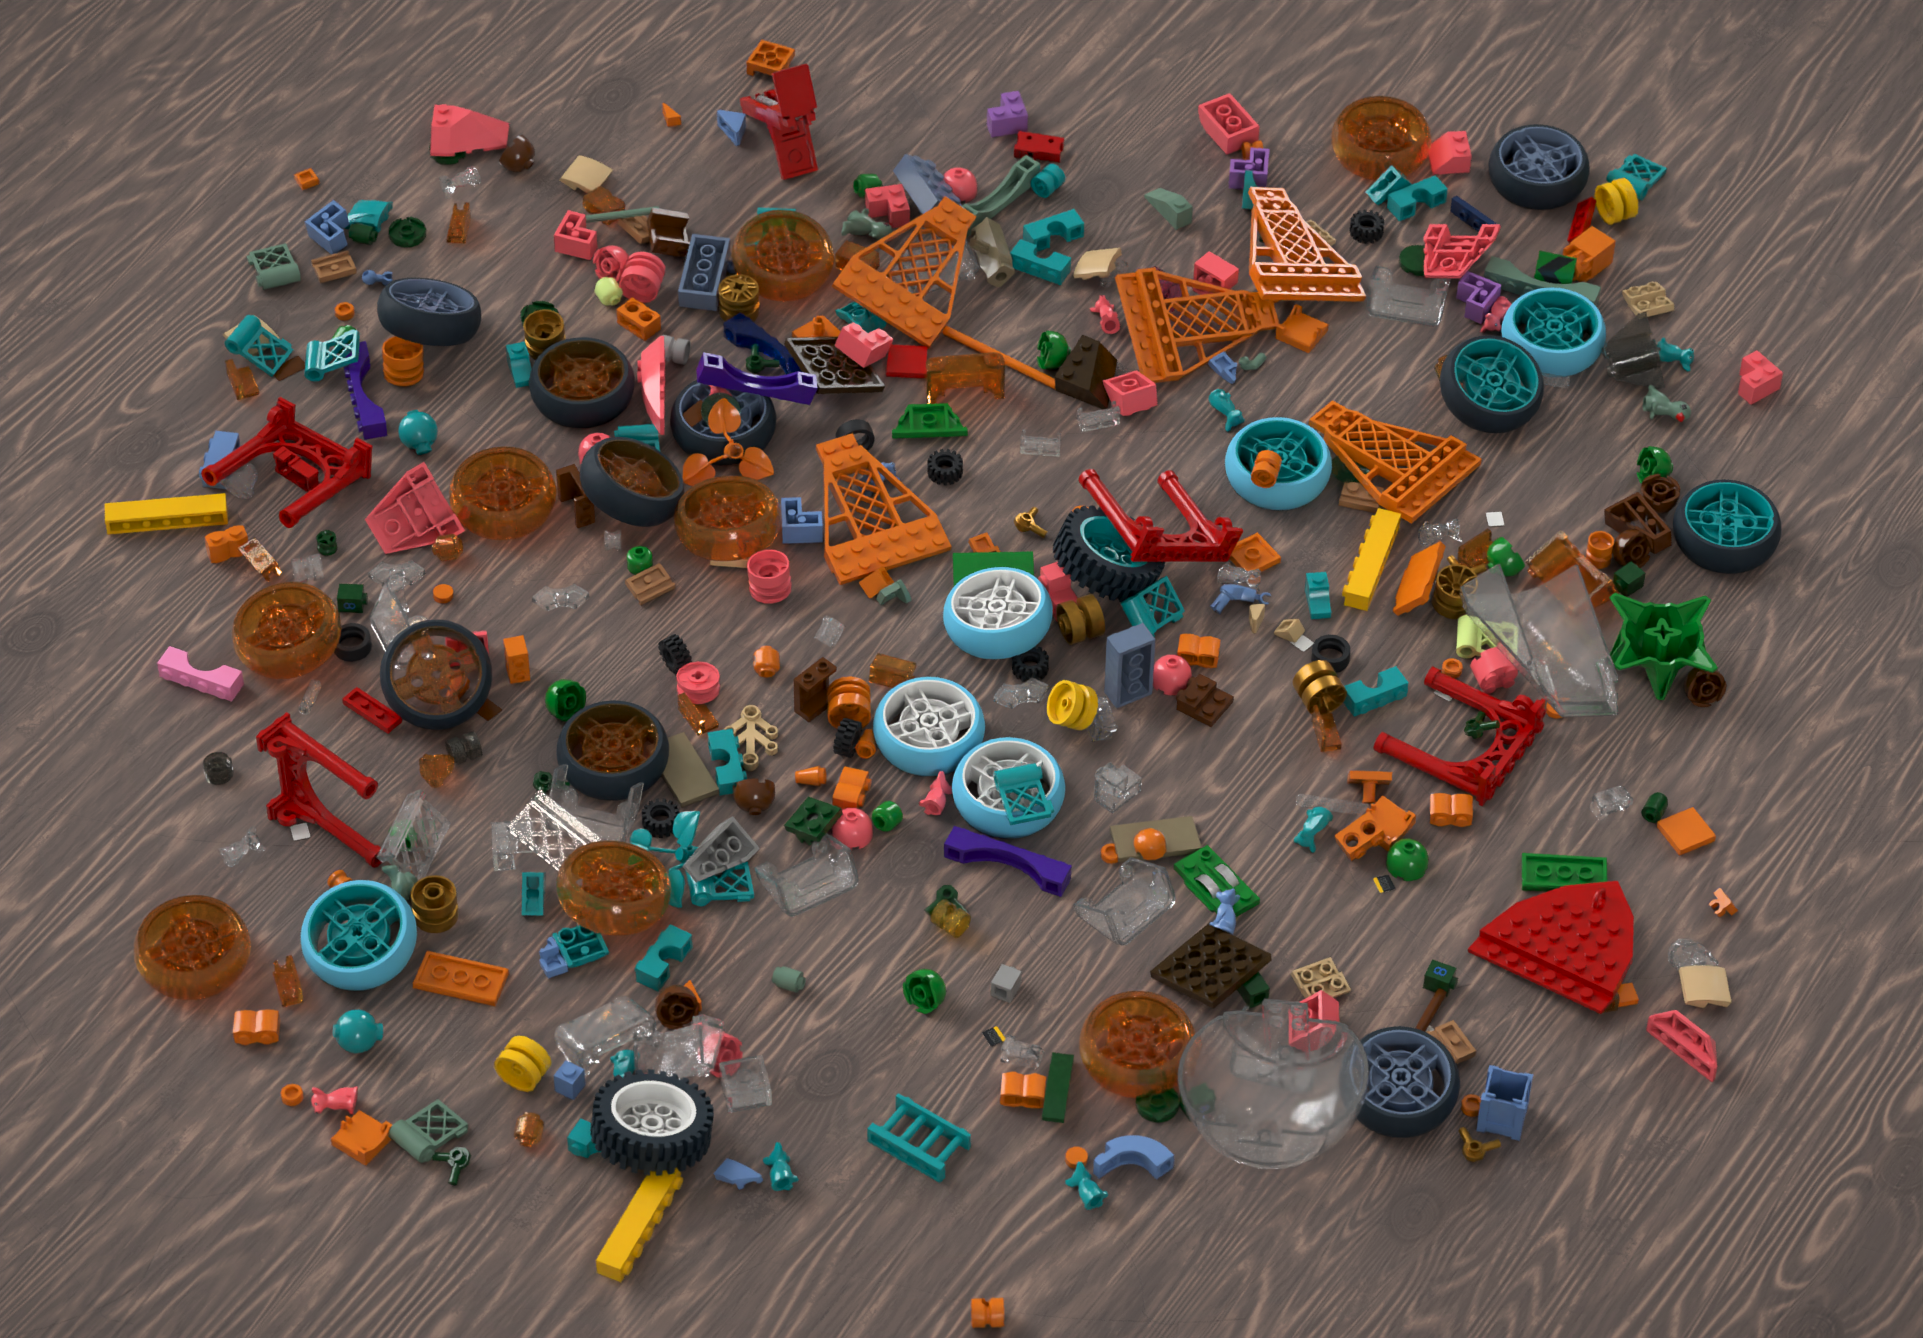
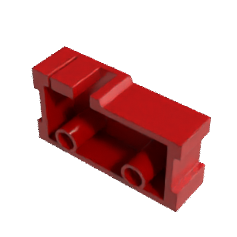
(1042, 146)
(295, 469)

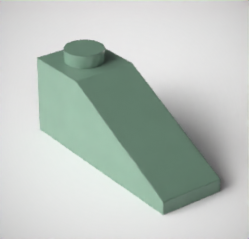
(1171, 207)

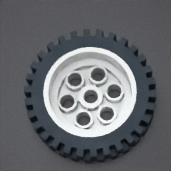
(652, 1122)

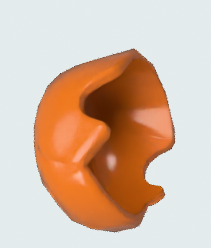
(1150, 844)

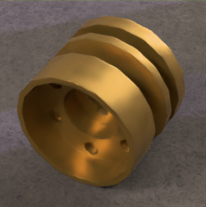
(738, 295)
(542, 330)

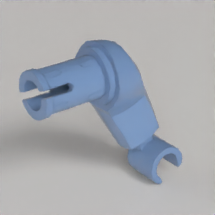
(1236, 592)

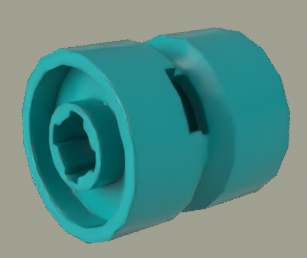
(1048, 180)

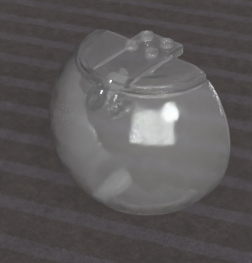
(1273, 1084)

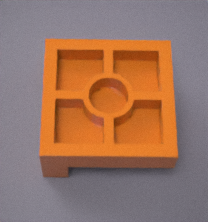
(769, 58)
(1301, 330)
(1392, 819)
(362, 1137)

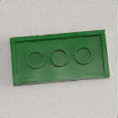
(968, 563)
(1551, 871)

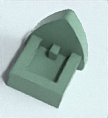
(894, 590)

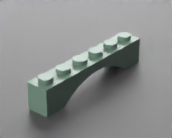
(1011, 188)
(1516, 282)

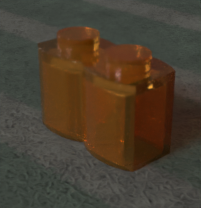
(601, 201)

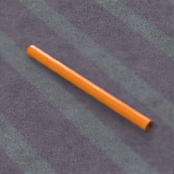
(1009, 361)

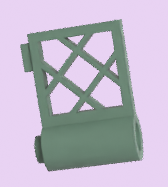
(277, 274)
(414, 1138)

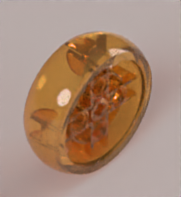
(1380, 137)
(784, 252)
(502, 493)
(727, 518)
(286, 630)
(613, 888)
(192, 947)
(1137, 1043)

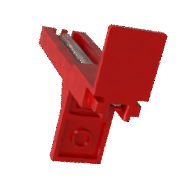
(788, 115)

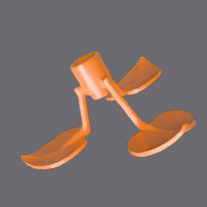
(725, 419)

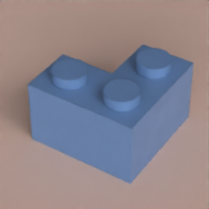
(327, 227)
(799, 525)

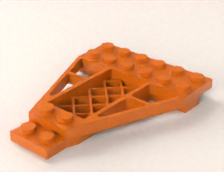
(1299, 279)
(889, 299)
(1152, 330)
(1413, 488)
(889, 547)

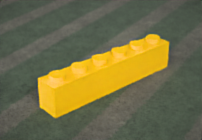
(166, 513)
(1372, 559)
(637, 1224)

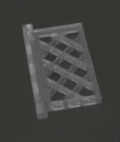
(561, 818)
(403, 825)

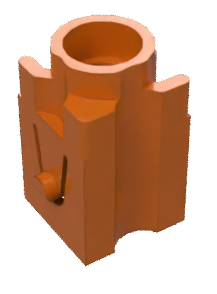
(1593, 253)

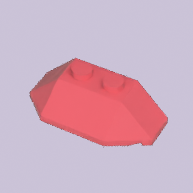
(1685, 1041)

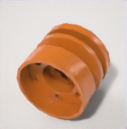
(402, 361)
(849, 699)

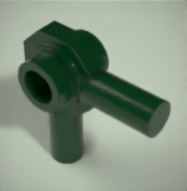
(756, 363)
(1476, 726)
(543, 781)
(945, 892)
(457, 1158)

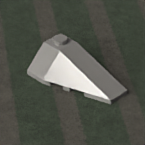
(721, 850)

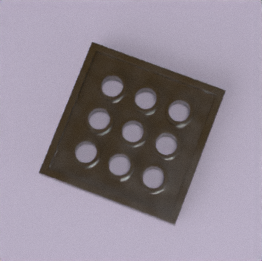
(833, 369)
(1207, 976)

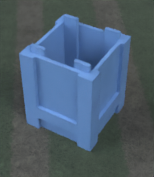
(1504, 1102)

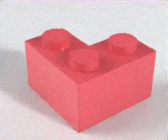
(888, 202)
(574, 237)
(1214, 271)
(863, 346)
(1758, 377)
(1057, 585)

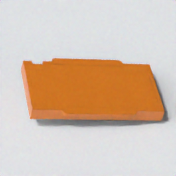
(1418, 578)

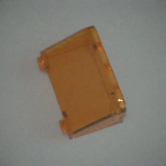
(964, 372)
(1560, 555)

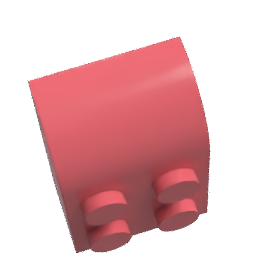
(1228, 123)

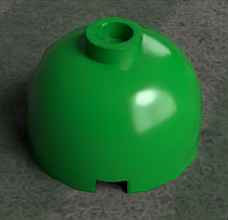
(1053, 350)
(1654, 461)
(1501, 553)
(565, 698)
(1407, 859)
(925, 990)

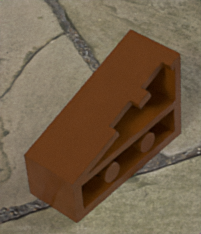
(1638, 515)

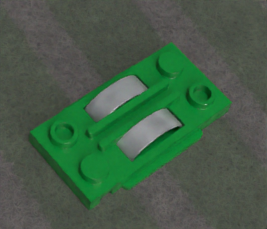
(1207, 874)

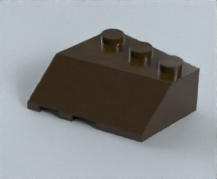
(1085, 371)

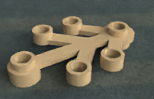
(752, 715)

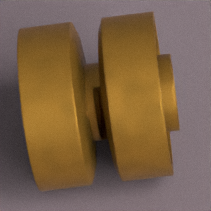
(1446, 593)
(1080, 619)
(1319, 686)
(434, 904)

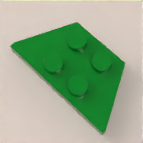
(929, 421)

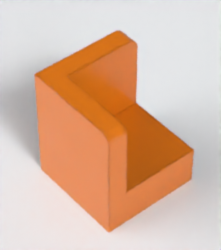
(875, 582)

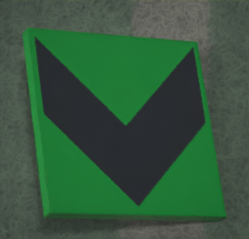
(1555, 268)

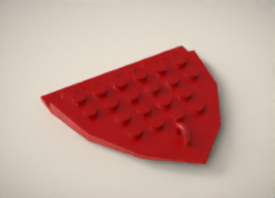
(1565, 941)

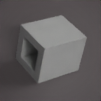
(1006, 983)

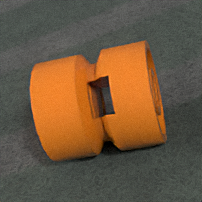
(1266, 469)
(1600, 549)
(987, 1312)

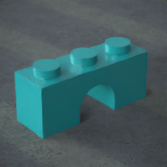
(1428, 191)
(1065, 224)
(1052, 269)
(1390, 687)
(724, 747)
(671, 944)

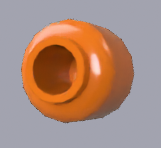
(766, 661)

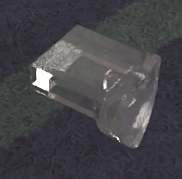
(829, 631)

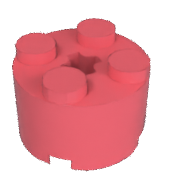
(1493, 670)

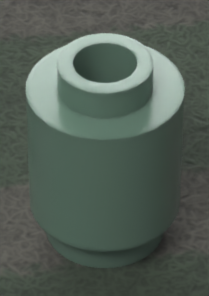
(788, 979)

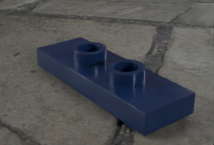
(1469, 214)

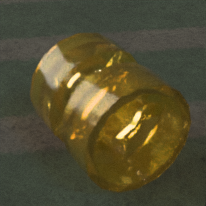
(949, 917)

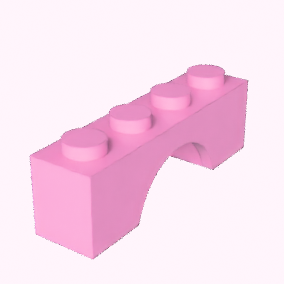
(222, 682)

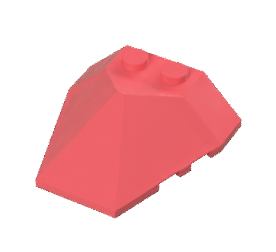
(462, 130)
(1453, 255)
(412, 513)

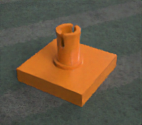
(817, 328)
(1369, 780)

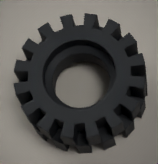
(1365, 234)
(945, 475)
(674, 652)
(1036, 671)
(847, 737)
(657, 809)

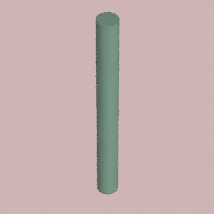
(619, 214)

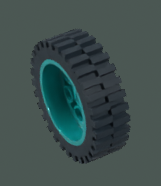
(1100, 557)

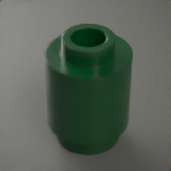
(363, 233)
(1655, 807)

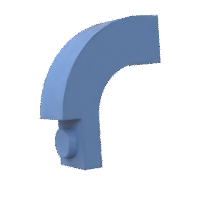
(1134, 1150)

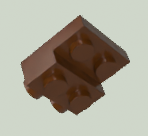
(1203, 700)

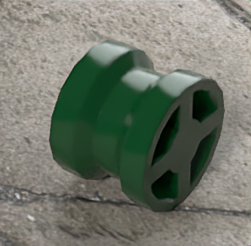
(326, 542)

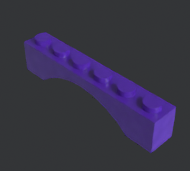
(793, 387)
(370, 416)
(969, 847)

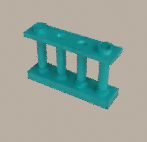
(917, 1156)

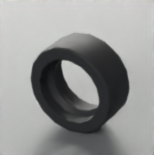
(858, 426)
(1332, 642)
(354, 653)

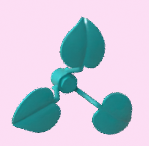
(684, 829)

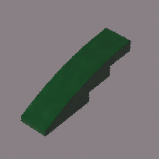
(1058, 1087)

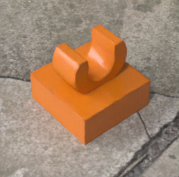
(1724, 903)

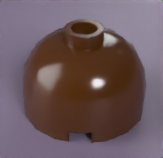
(518, 155)
(1660, 492)
(1632, 546)
(1704, 687)
(754, 796)
(676, 1006)

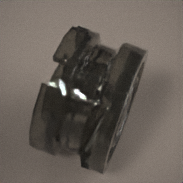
(218, 767)

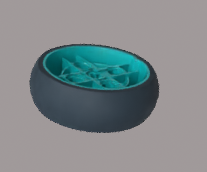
(1491, 384)
(1727, 526)

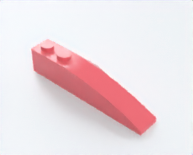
(652, 379)

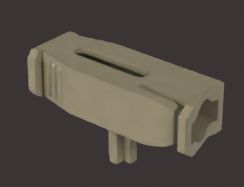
(992, 252)

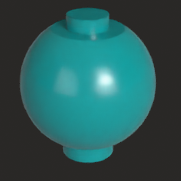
(418, 431)
(357, 1031)

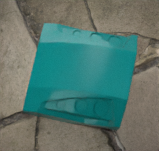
(370, 213)
(859, 315)
(580, 945)

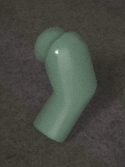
(1247, 364)

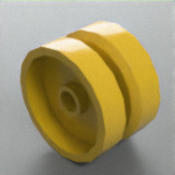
(1616, 201)
(1072, 705)
(522, 1063)

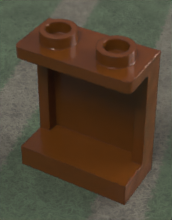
(668, 232)
(569, 488)
(811, 689)

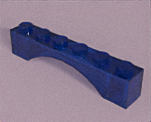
(744, 333)

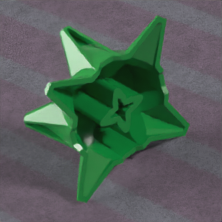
(1661, 639)

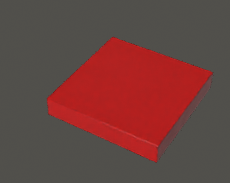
(906, 361)

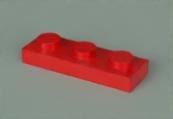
(1582, 218)
(372, 710)

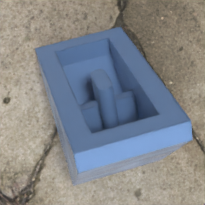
(732, 124)

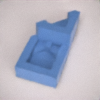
(1224, 367)
(551, 960)
(736, 1173)

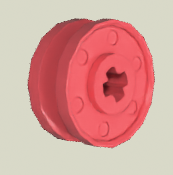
(698, 681)

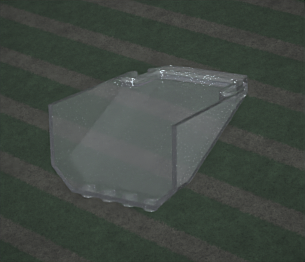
(1549, 639)

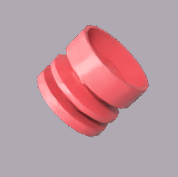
(642, 277)
(769, 576)

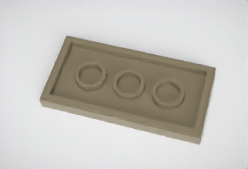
(686, 772)
(1178, 832)

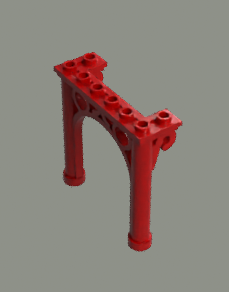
(282, 426)
(1150, 543)
(1469, 775)
(297, 798)

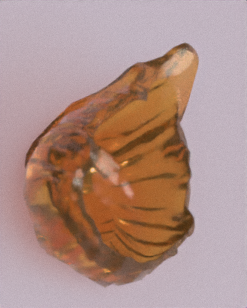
(436, 768)

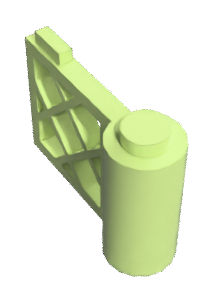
(1470, 638)

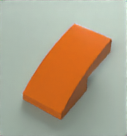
(982, 543)

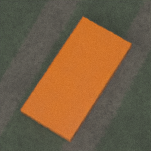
(461, 978)

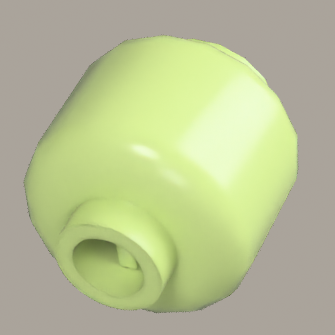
(608, 291)

